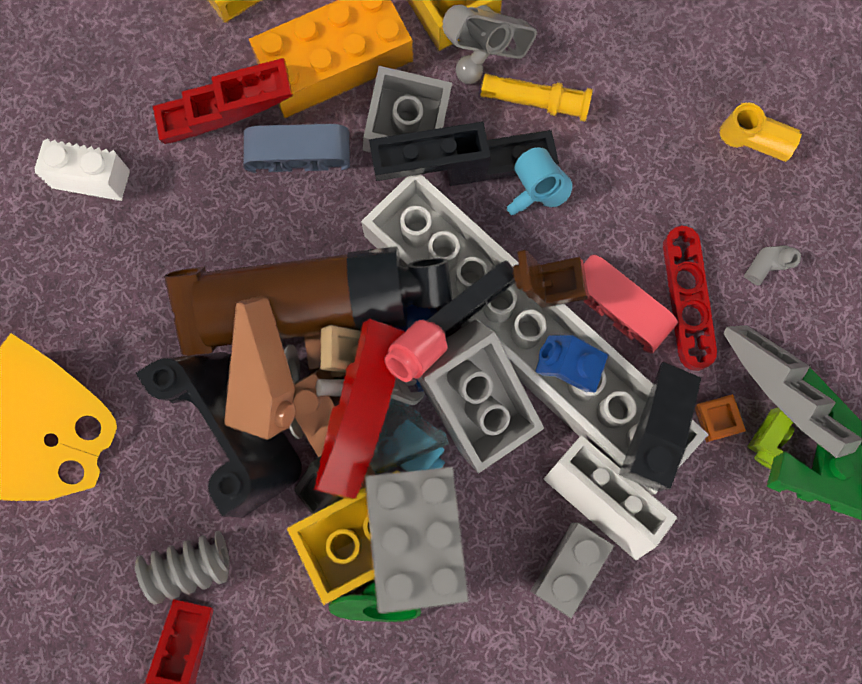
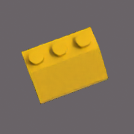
(336, 546)

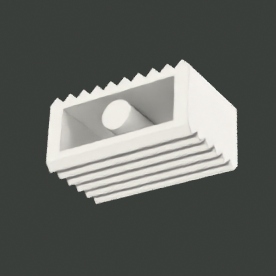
(82, 169)

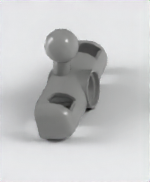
(485, 34)

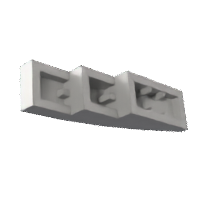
(781, 379)

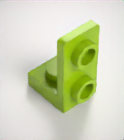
(772, 433)

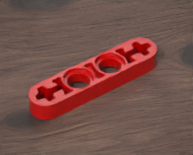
(696, 298)

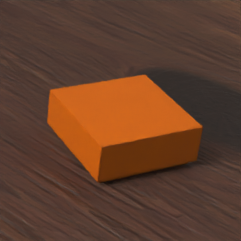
(720, 418)

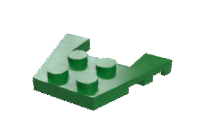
(831, 478)

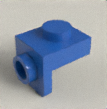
(572, 361)

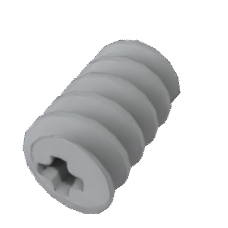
(183, 571)

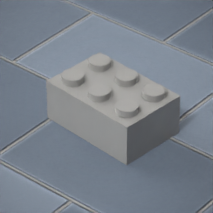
(480, 397)
(415, 540)

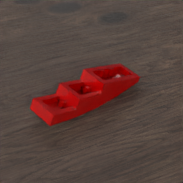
(223, 102)
(360, 413)
(180, 644)

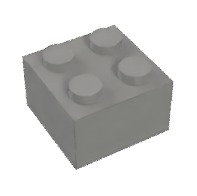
(405, 104)

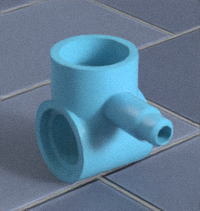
(542, 180)

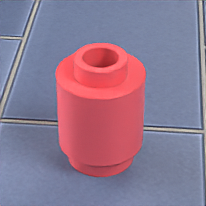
(416, 350)

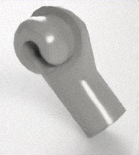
(772, 259)

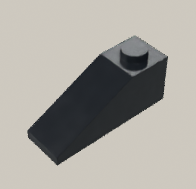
(662, 429)

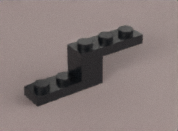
(458, 149)

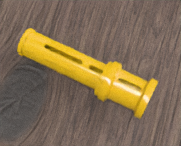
(553, 98)

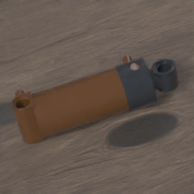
(305, 295)

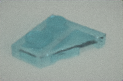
(404, 438)

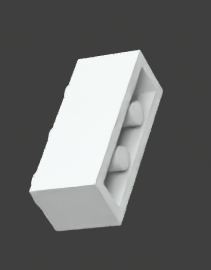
(609, 500)

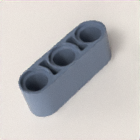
(296, 146)

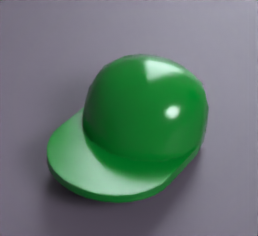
(364, 608)

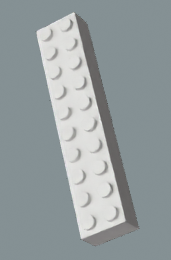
(431, 226)

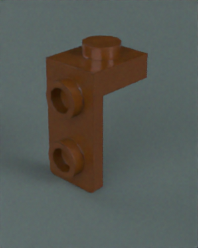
(551, 282)

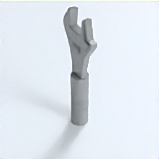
(400, 392)

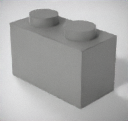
(572, 569)

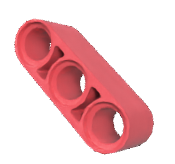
(626, 304)

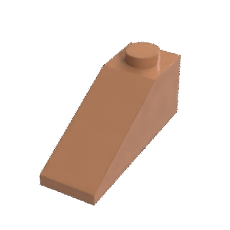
(259, 375)

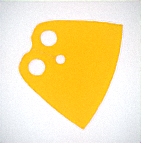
(37, 401)

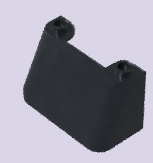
(256, 466)

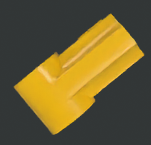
(760, 132)

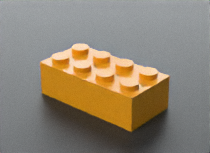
(335, 49)

